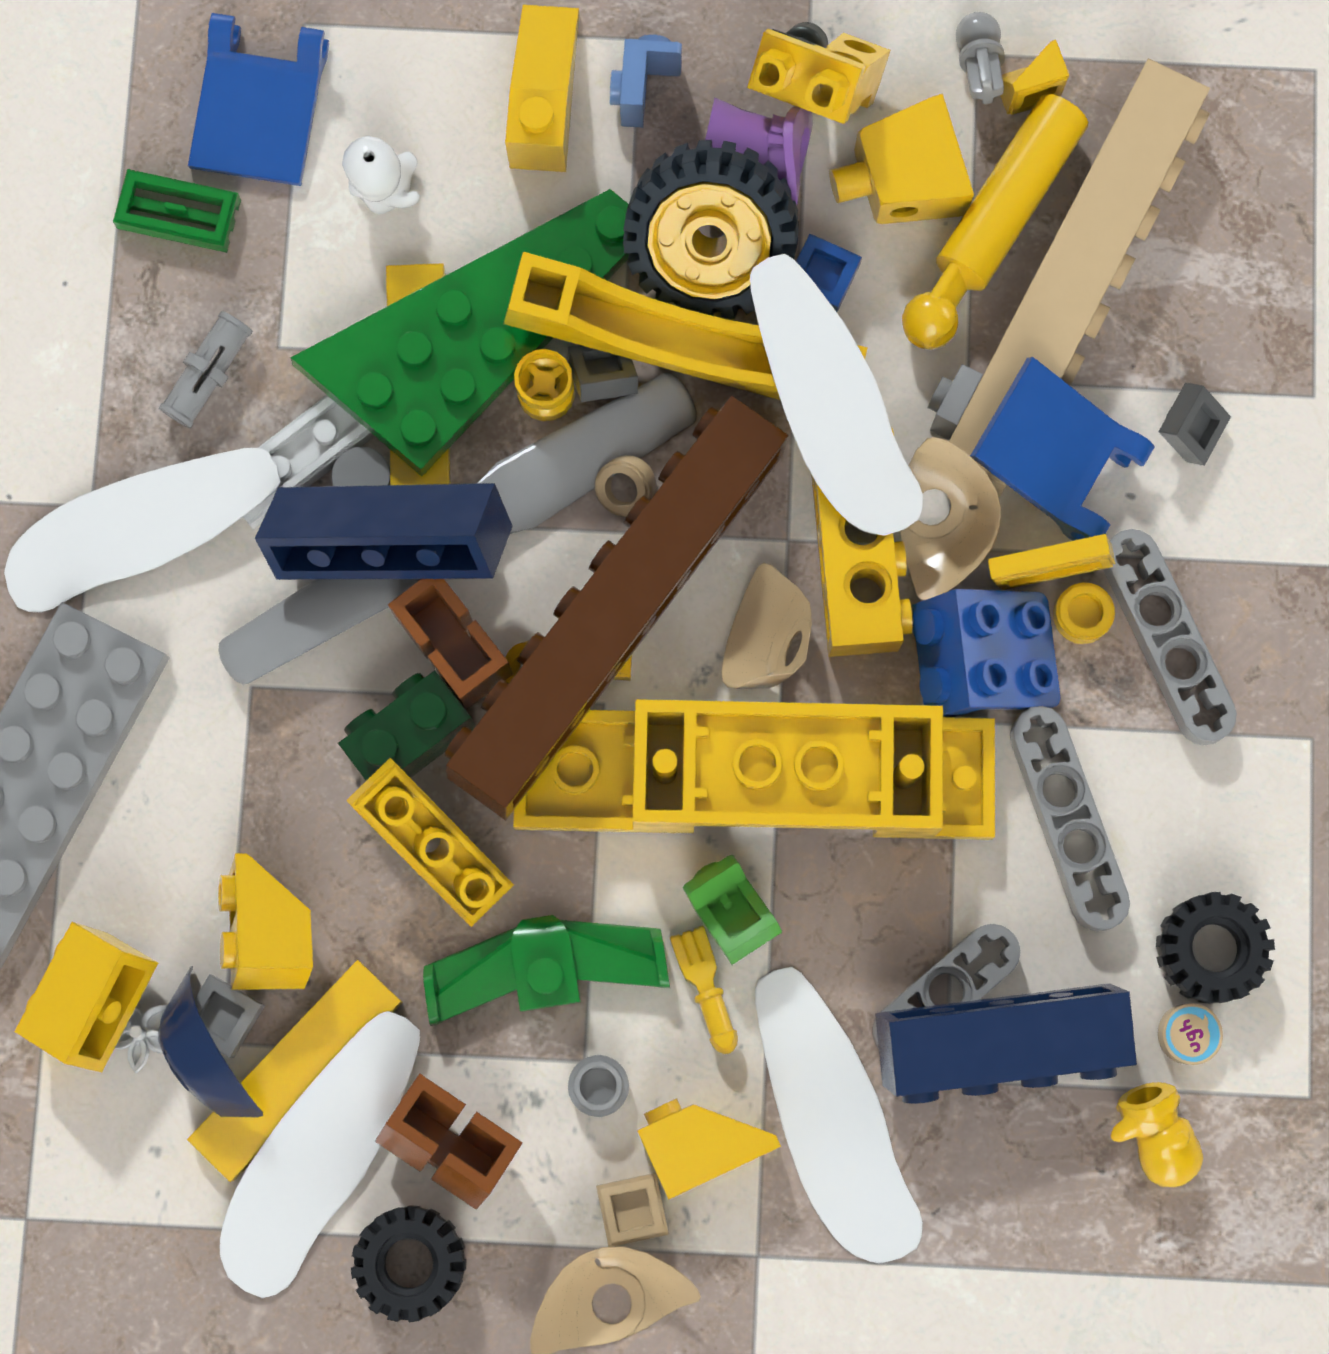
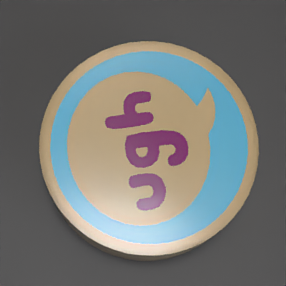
(1190, 1034)

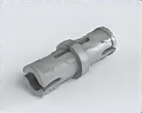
(228, 336)

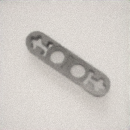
(1177, 633)
(1079, 815)

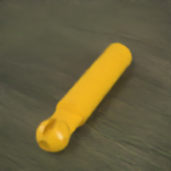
(996, 217)

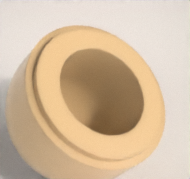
(633, 467)

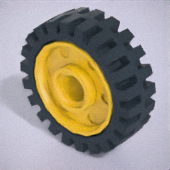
(701, 190)

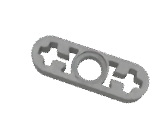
(969, 950)

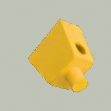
(908, 167)

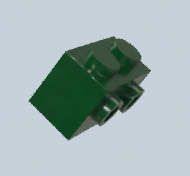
(409, 729)

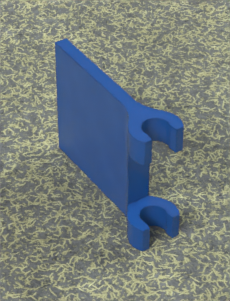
(256, 108)
(1053, 447)

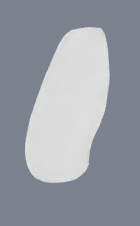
(832, 401)
(135, 525)
(834, 1122)
(316, 1157)

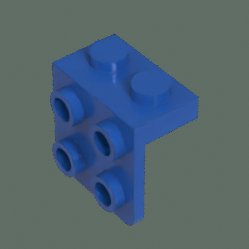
(985, 651)

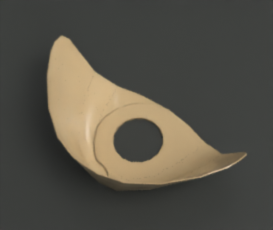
(953, 549)
(763, 630)
(567, 1311)

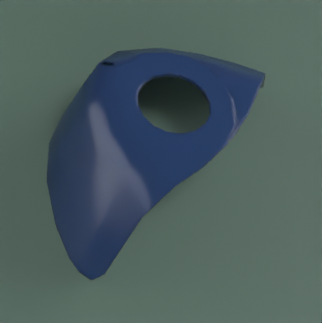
(197, 1060)

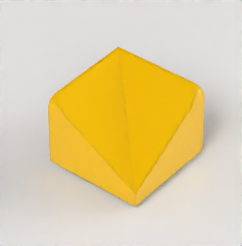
(1043, 76)

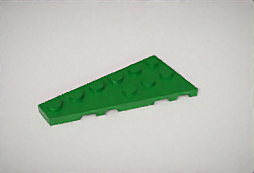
(443, 352)

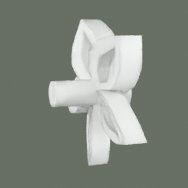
(141, 1035)

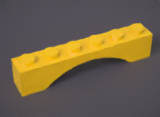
(600, 315)

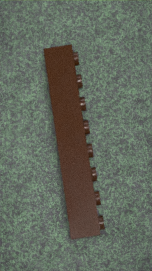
(615, 608)

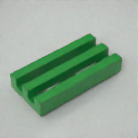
(223, 222)

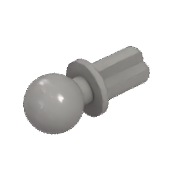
(981, 55)

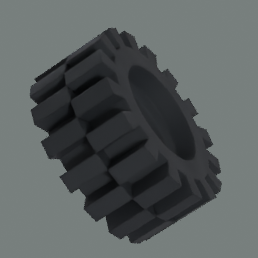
(1250, 940)
(371, 1271)

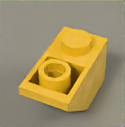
(268, 930)

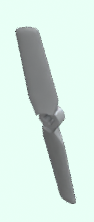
(532, 487)

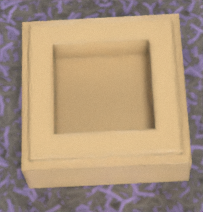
(632, 1210)

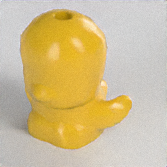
(1165, 1141)

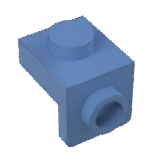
(641, 58)

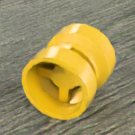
(540, 374)

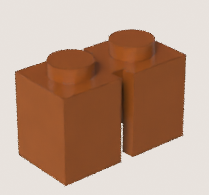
(438, 627)
(464, 1163)

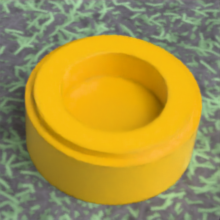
(1083, 613)

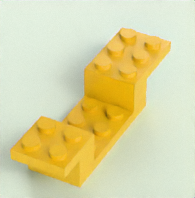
(770, 766)

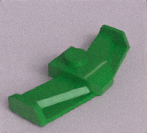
(543, 964)

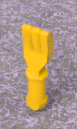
(699, 969)

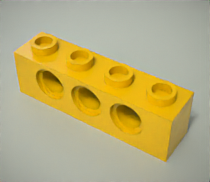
(851, 624)

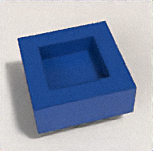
(829, 268)

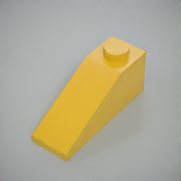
(542, 89)

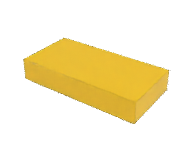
(1052, 562)

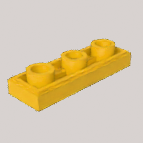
(409, 821)

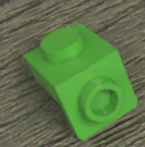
(731, 908)

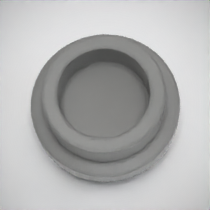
(598, 1086)

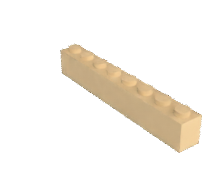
(1093, 241)

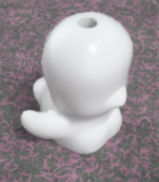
(380, 175)

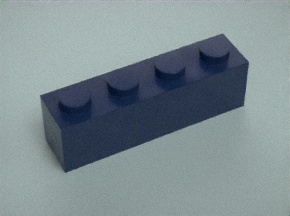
(385, 532)
(1005, 1041)

